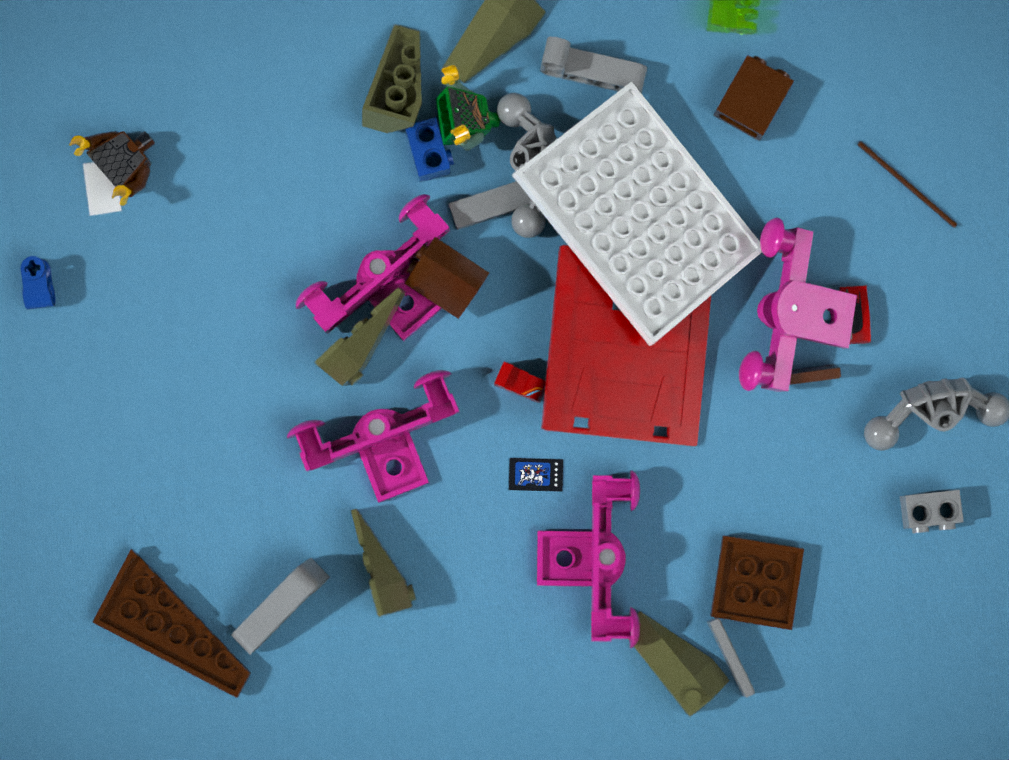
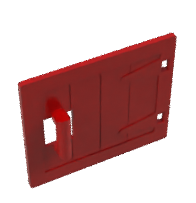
(611, 374)

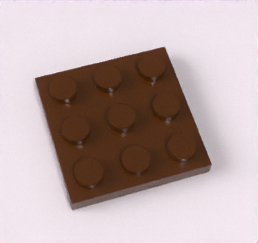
(757, 582)

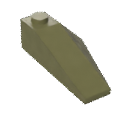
(493, 33)
(396, 87)
(352, 354)
(386, 581)

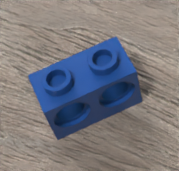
(424, 150)

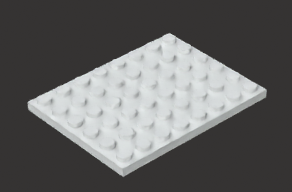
(639, 213)

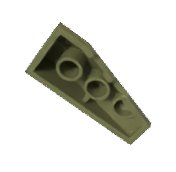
(681, 667)

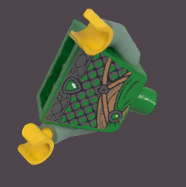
(463, 113)

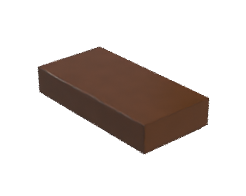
(815, 374)

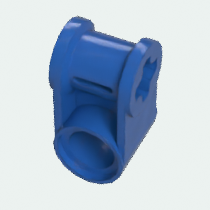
(38, 287)

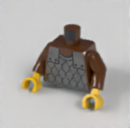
(119, 160)

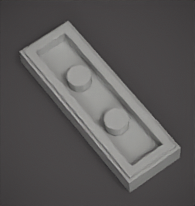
(488, 205)
(731, 657)

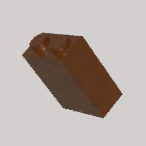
(754, 97)
(445, 277)

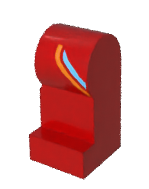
(520, 382)

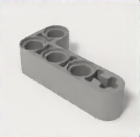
(589, 67)
(280, 605)

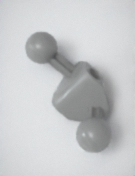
(515, 111)
(940, 406)

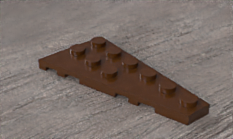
(157, 620)

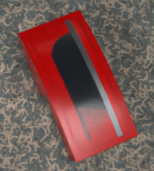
(861, 322)

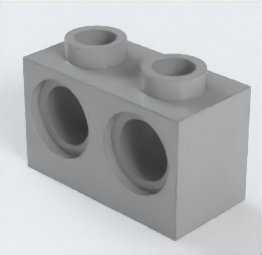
(931, 506)

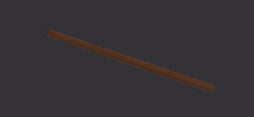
(907, 184)

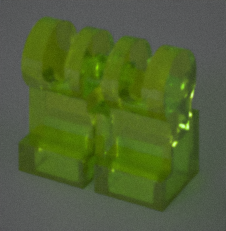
(726, 18)

